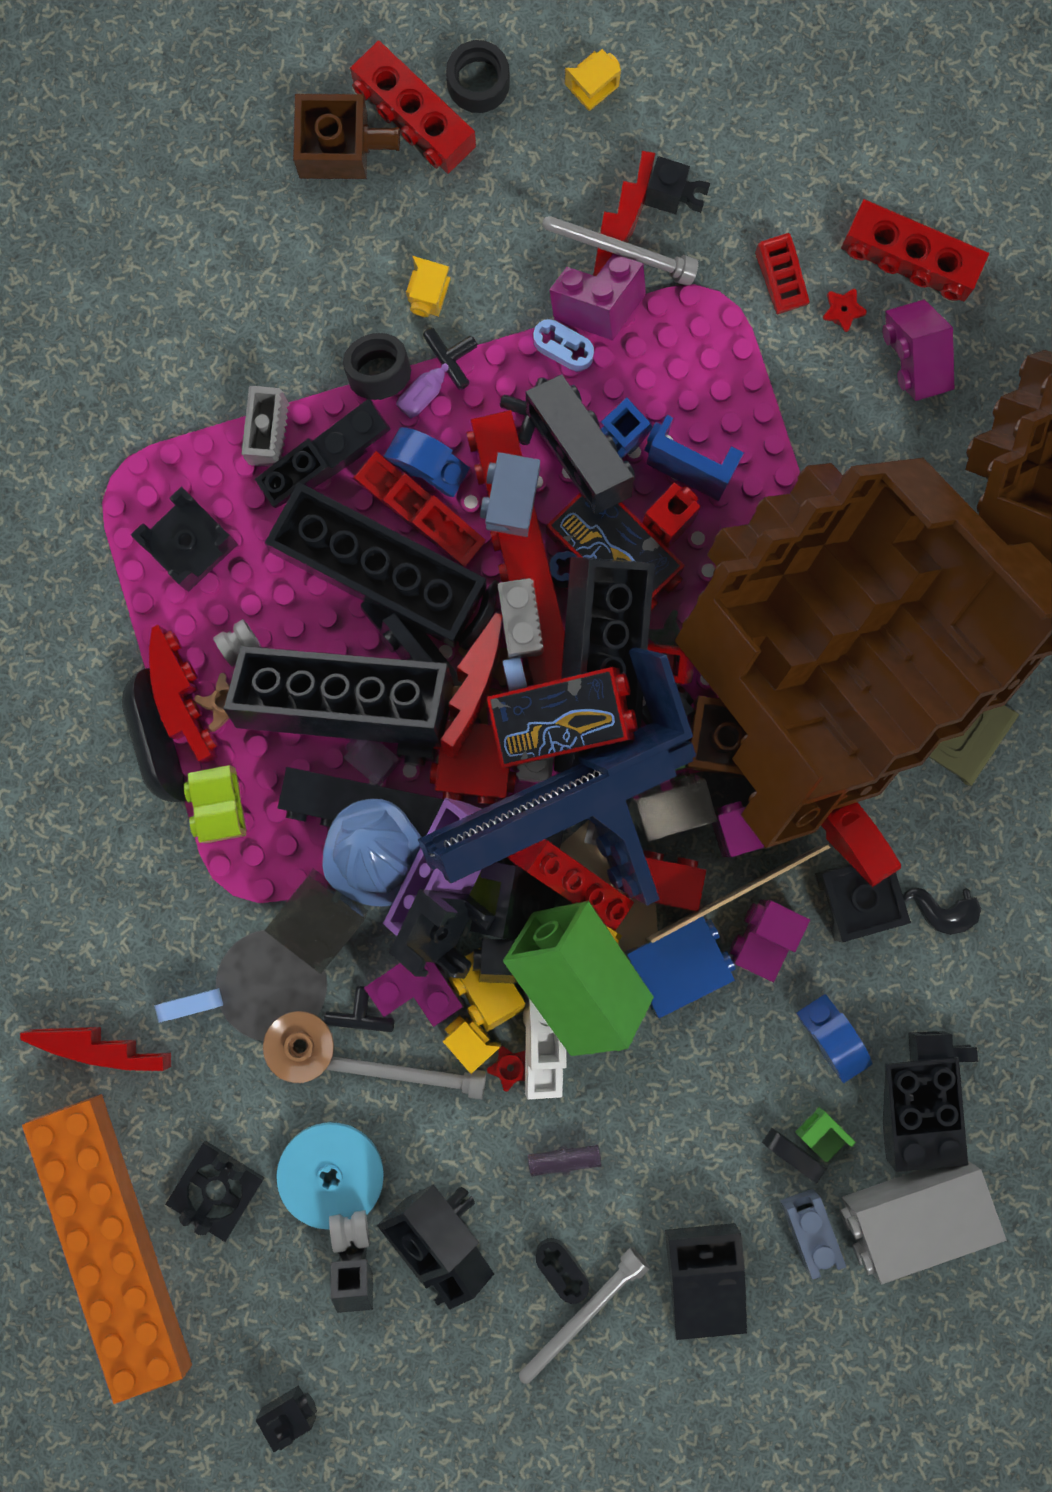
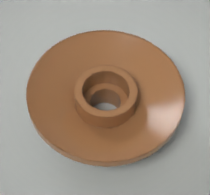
(285, 1059)

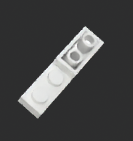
(543, 1056)

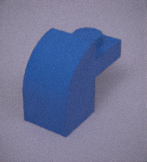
(626, 427)
(428, 459)
(835, 1038)

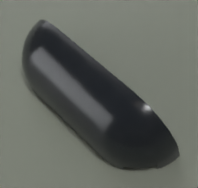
(150, 740)

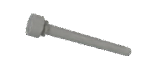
(681, 268)
(470, 1084)
(630, 1268)

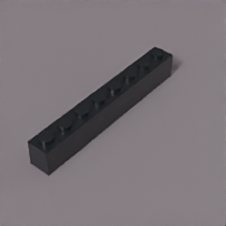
(326, 796)

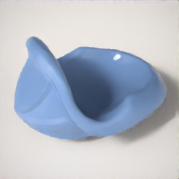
(370, 851)

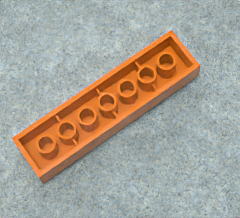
(107, 1248)

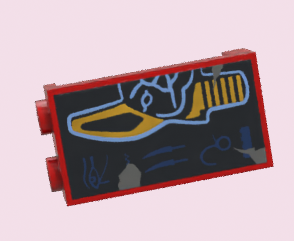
(615, 536)
(562, 717)

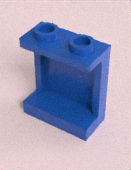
(687, 464)
(682, 966)

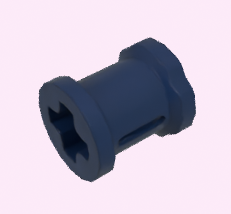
(562, 559)

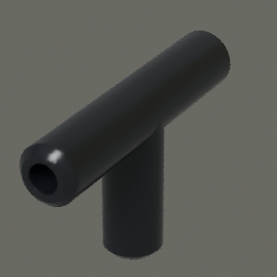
(451, 355)
(519, 406)
(359, 1018)

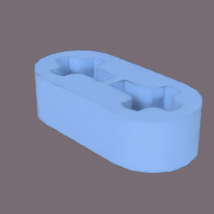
(566, 337)
(514, 673)
(188, 1005)

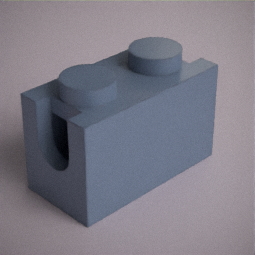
(511, 495)
(813, 1233)

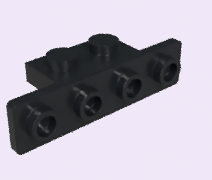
(405, 639)

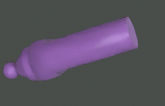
(421, 391)

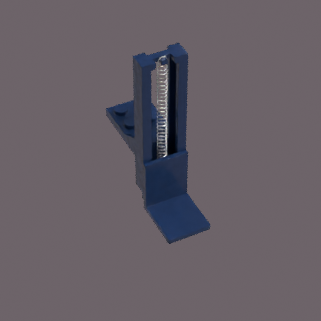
(588, 791)

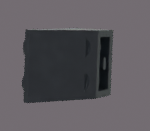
(924, 1115)
(707, 1281)

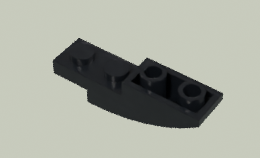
(325, 455)

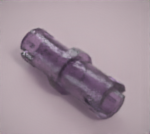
(564, 1160)

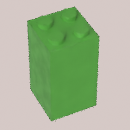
(579, 979)

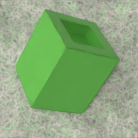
(823, 1135)

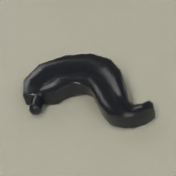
(482, 618)
(954, 920)

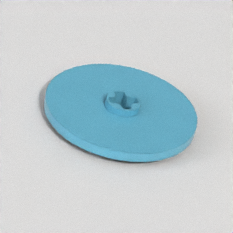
(319, 1150)

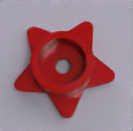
(840, 317)
(500, 1069)

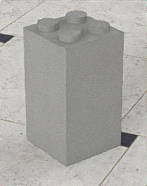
(921, 1220)

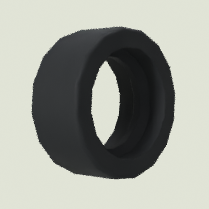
(478, 52)
(369, 348)

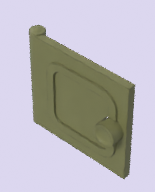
(970, 753)

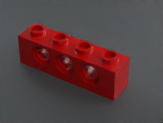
(382, 68)
(931, 245)
(573, 881)

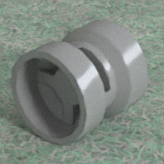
(230, 642)
(349, 1231)

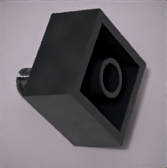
(430, 1231)

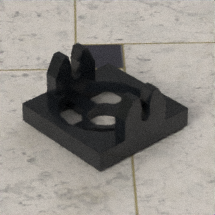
(230, 1169)

